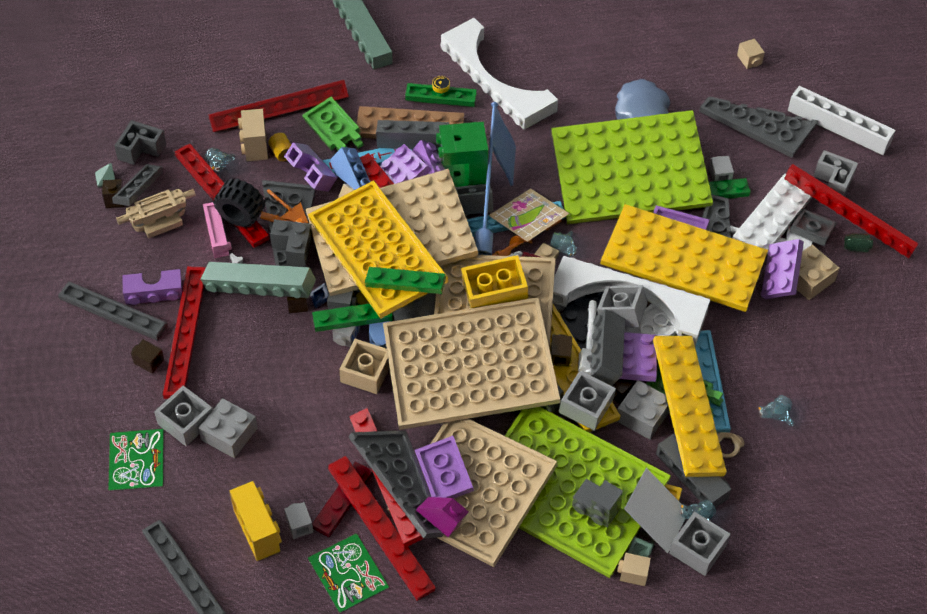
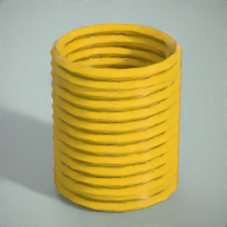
(280, 145)

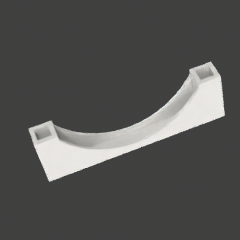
(522, 105)
(580, 278)

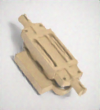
(157, 212)

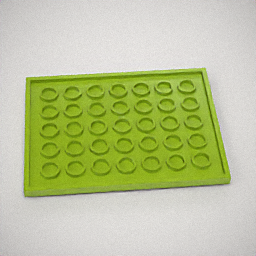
(632, 164)
(579, 458)

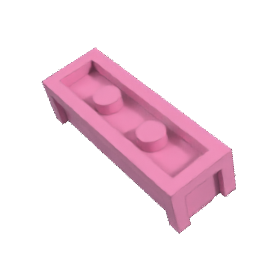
(216, 231)

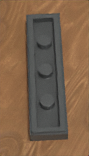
(137, 185)

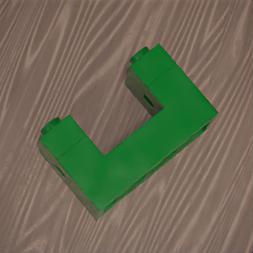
(464, 152)

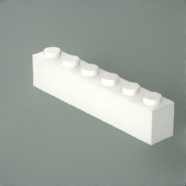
(841, 120)

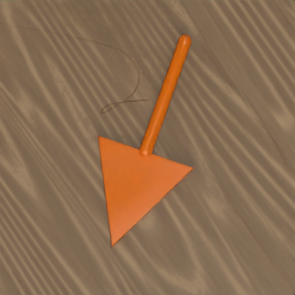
(293, 213)

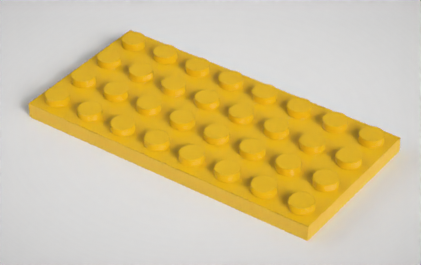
(368, 233)
(684, 257)

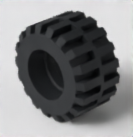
(239, 202)

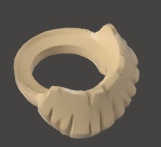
(736, 440)

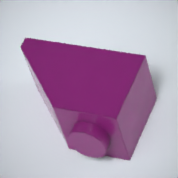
(443, 513)

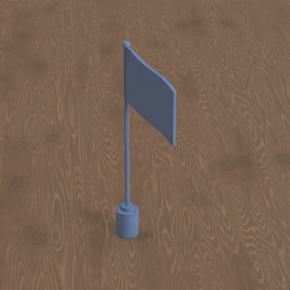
(504, 149)

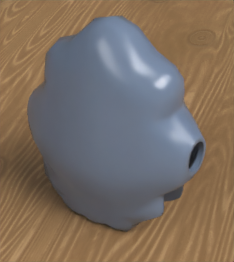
(641, 99)

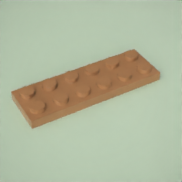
(369, 117)

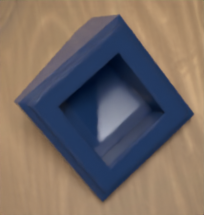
(320, 295)

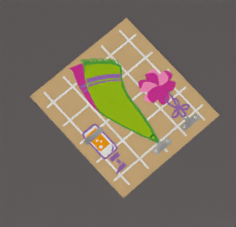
(528, 214)

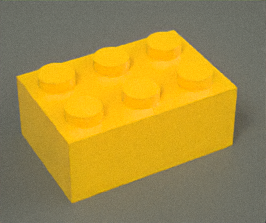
(495, 282)
(256, 520)

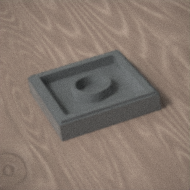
(813, 227)

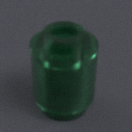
(858, 242)

